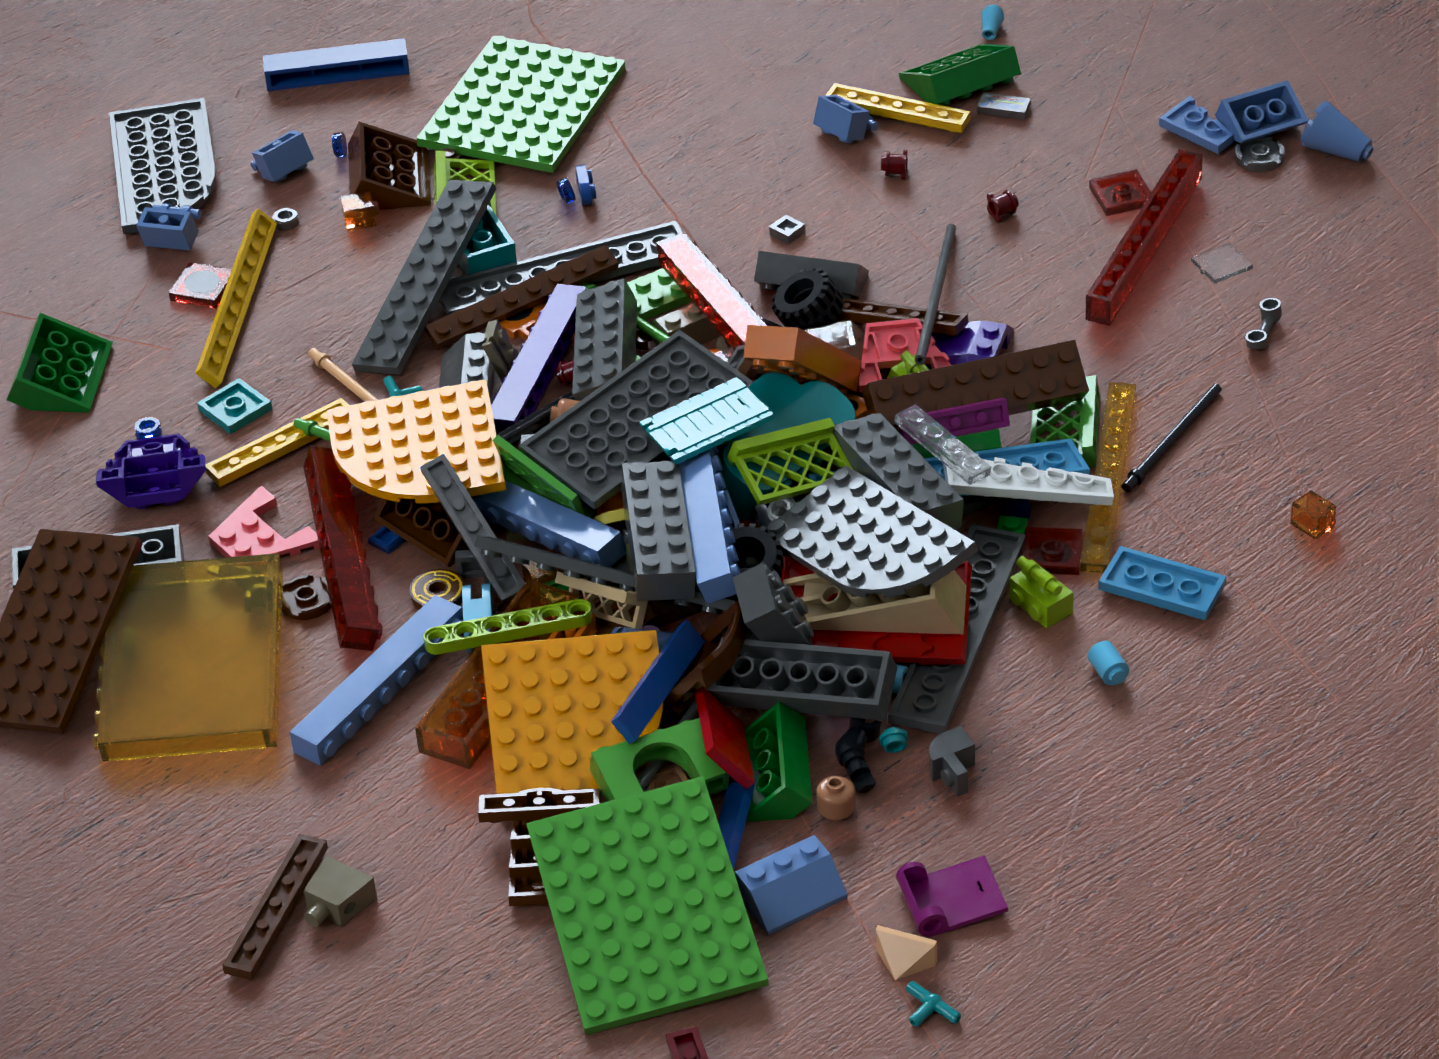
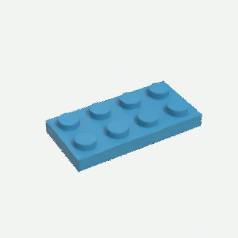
(1162, 583)

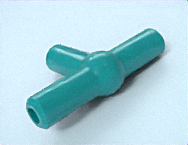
(395, 391)
(931, 1003)

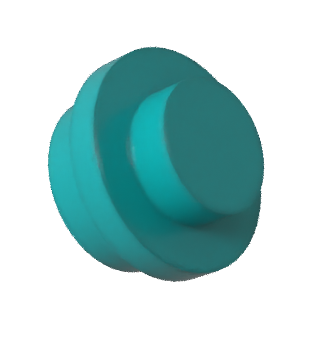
(894, 740)

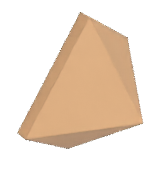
(905, 952)

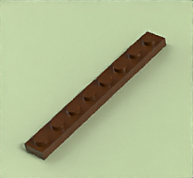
(520, 296)

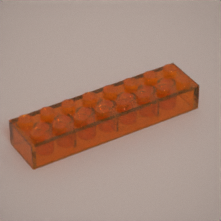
(458, 720)

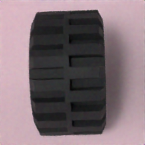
(807, 300)
(760, 545)

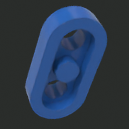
(585, 184)

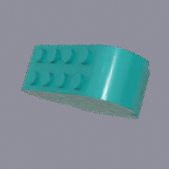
(791, 407)

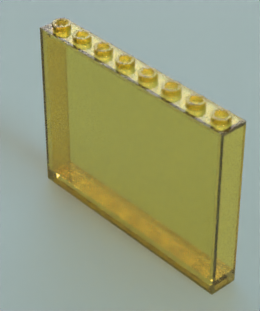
(192, 659)

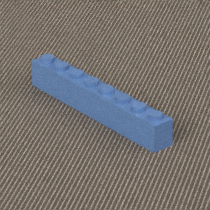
(709, 524)
(552, 525)
(371, 684)

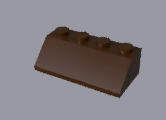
(423, 526)

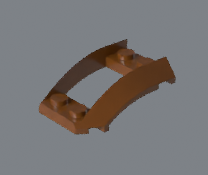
(711, 660)

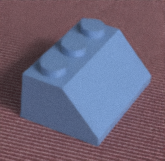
(1261, 112)
(790, 885)

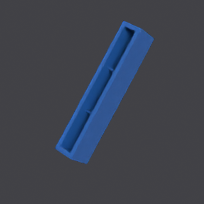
(336, 64)

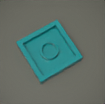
(234, 406)

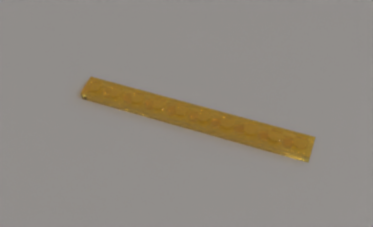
(1109, 464)

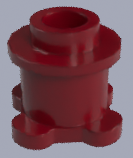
(895, 164)
(1002, 204)
(565, 372)

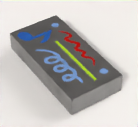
(1003, 106)

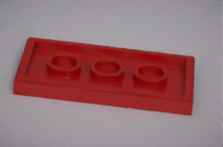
(724, 738)

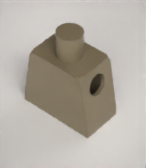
(337, 893)

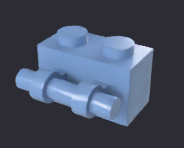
(842, 118)
(282, 156)
(169, 226)

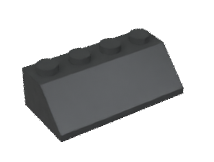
(775, 268)
(466, 363)

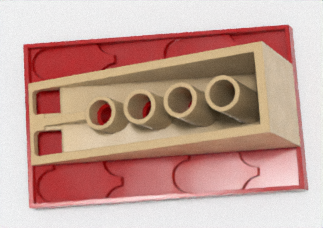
(915, 627)

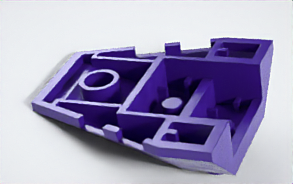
(974, 342)
(152, 471)

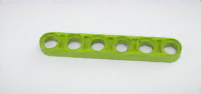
(507, 623)

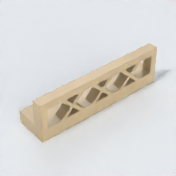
(607, 595)

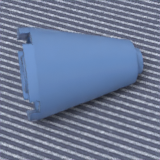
(1336, 135)

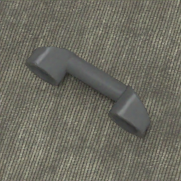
(1270, 314)

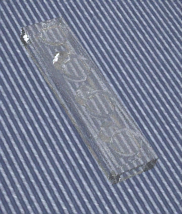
(942, 444)

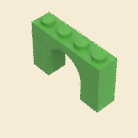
(682, 744)

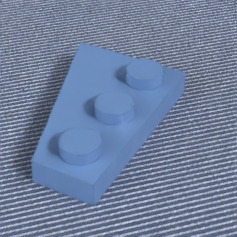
(1195, 125)

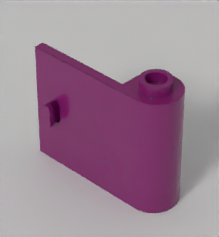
(950, 895)

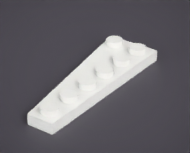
(1035, 484)

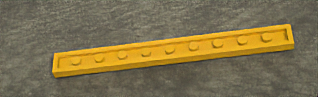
(236, 299)

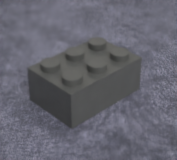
(771, 607)

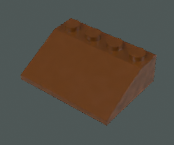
(388, 168)

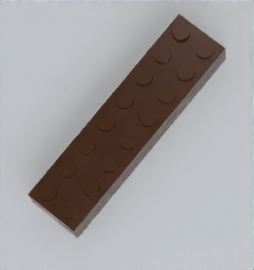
(1025, 378)

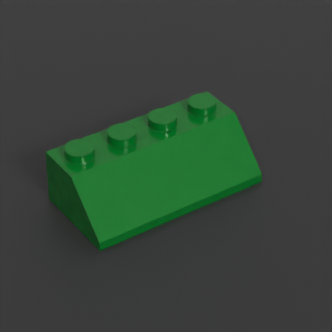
(779, 765)

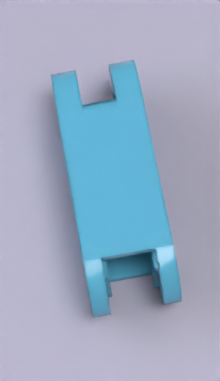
(476, 607)

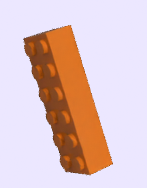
(801, 357)

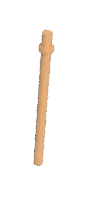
(324, 361)

